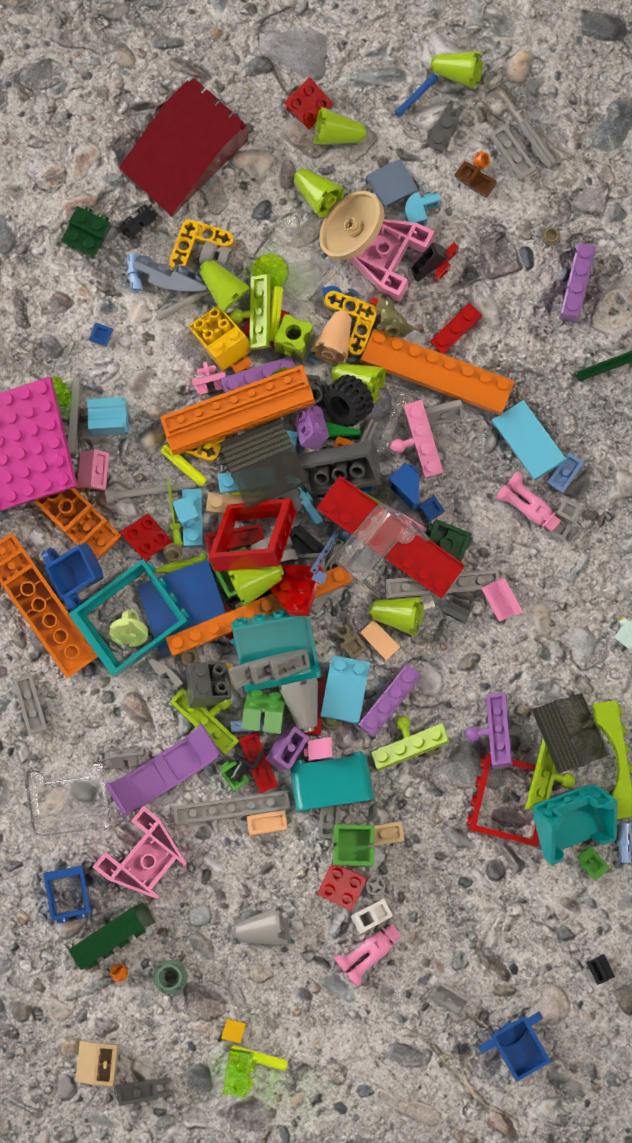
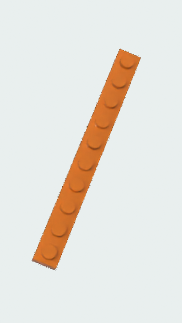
(221, 625)

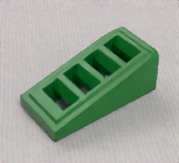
(345, 432)

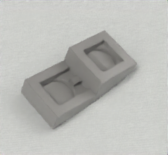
(566, 513)
(162, 670)

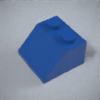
(406, 485)

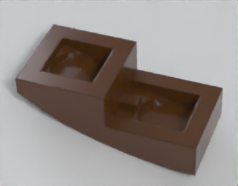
(475, 179)

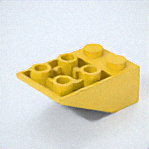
(220, 338)

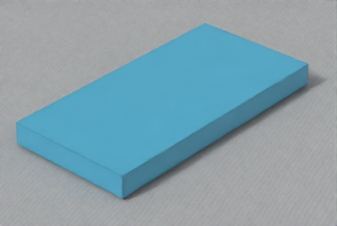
(529, 440)

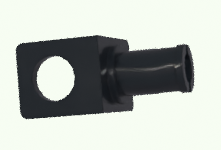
(243, 764)

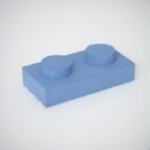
(565, 473)

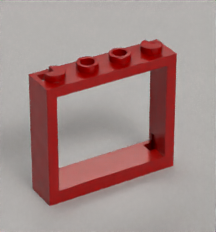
(256, 558)
(477, 800)

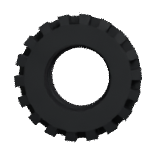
(348, 400)

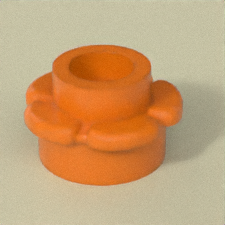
(481, 160)
(119, 972)

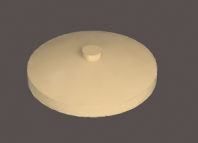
(351, 225)

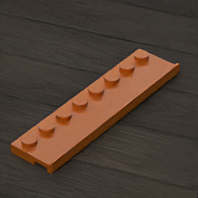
(437, 372)
(238, 410)

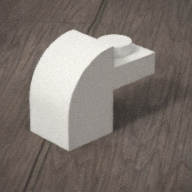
(371, 916)

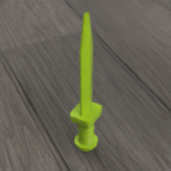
(175, 527)
(174, 566)

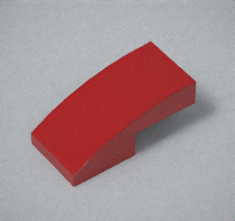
(444, 268)

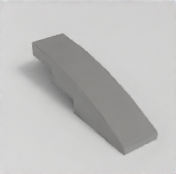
(269, 667)

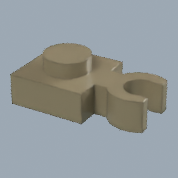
(353, 644)

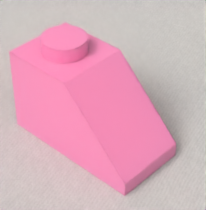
(318, 749)

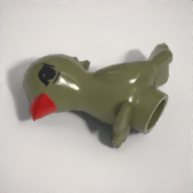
(391, 320)

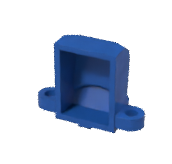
(72, 572)
(519, 1047)

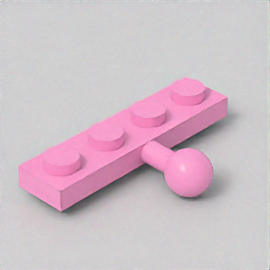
(421, 439)

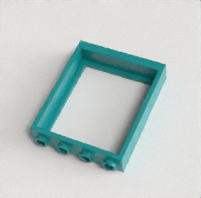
(96, 641)

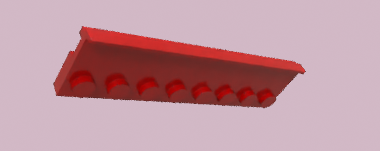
(418, 559)

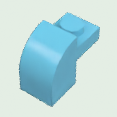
(416, 207)

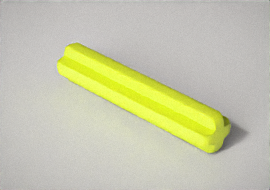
(275, 311)
(184, 466)
(265, 1059)

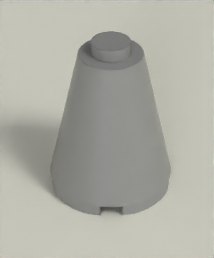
(302, 702)
(264, 928)

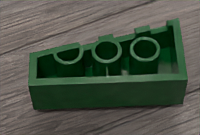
(112, 935)

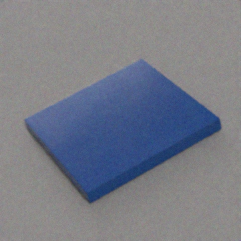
(196, 592)

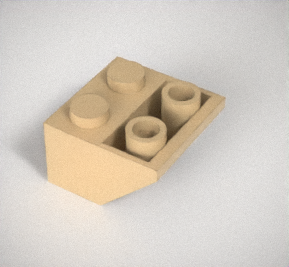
(97, 1063)

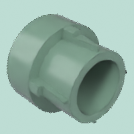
(160, 980)

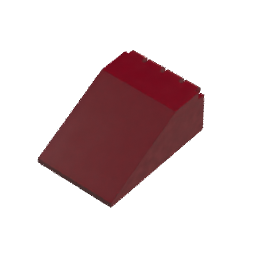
(184, 146)

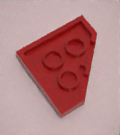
(296, 589)

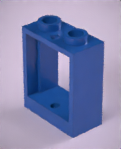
(64, 873)

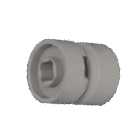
(210, 251)

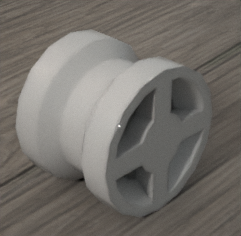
(375, 885)

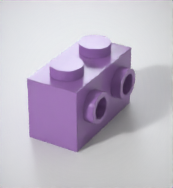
(311, 427)
(287, 748)

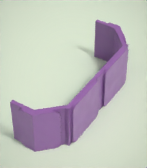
(164, 771)

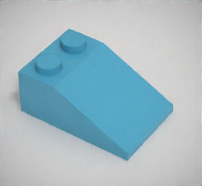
(345, 689)

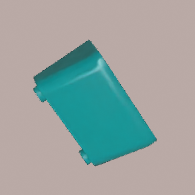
(331, 782)
(574, 819)

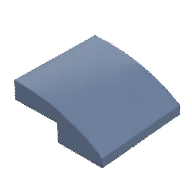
(392, 183)

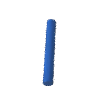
(426, 85)

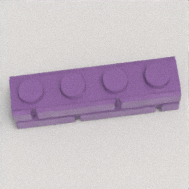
(577, 282)
(389, 701)

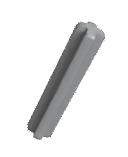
(537, 143)

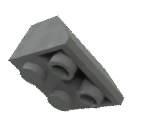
(207, 684)

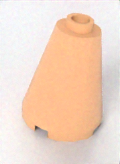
(334, 339)

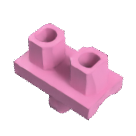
(200, 382)

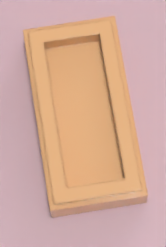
(380, 640)
(267, 822)

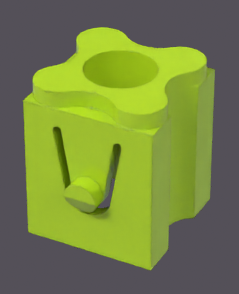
(287, 346)

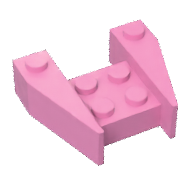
(386, 251)
(146, 861)

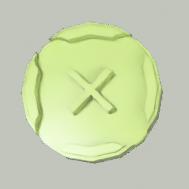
(129, 629)

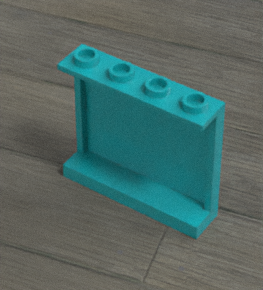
(275, 635)

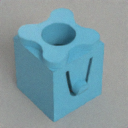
(108, 416)

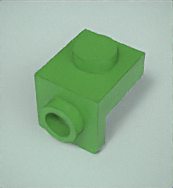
(227, 769)
(592, 863)

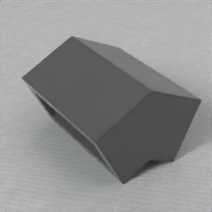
(458, 609)

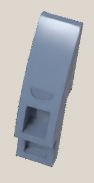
(177, 279)

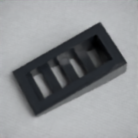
(429, 261)

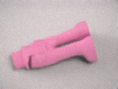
(536, 511)
(376, 945)

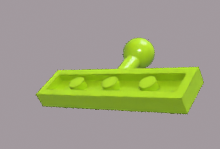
(259, 312)
(220, 735)
(411, 745)
(544, 777)

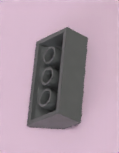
(354, 462)

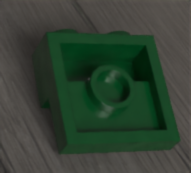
(86, 231)
(449, 538)

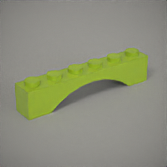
(607, 719)

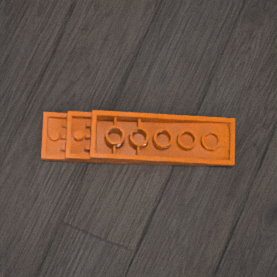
(80, 521)
(42, 608)

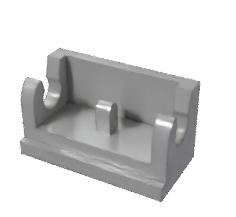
(449, 999)

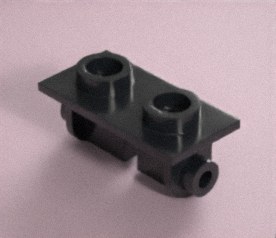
(132, 224)
(305, 541)

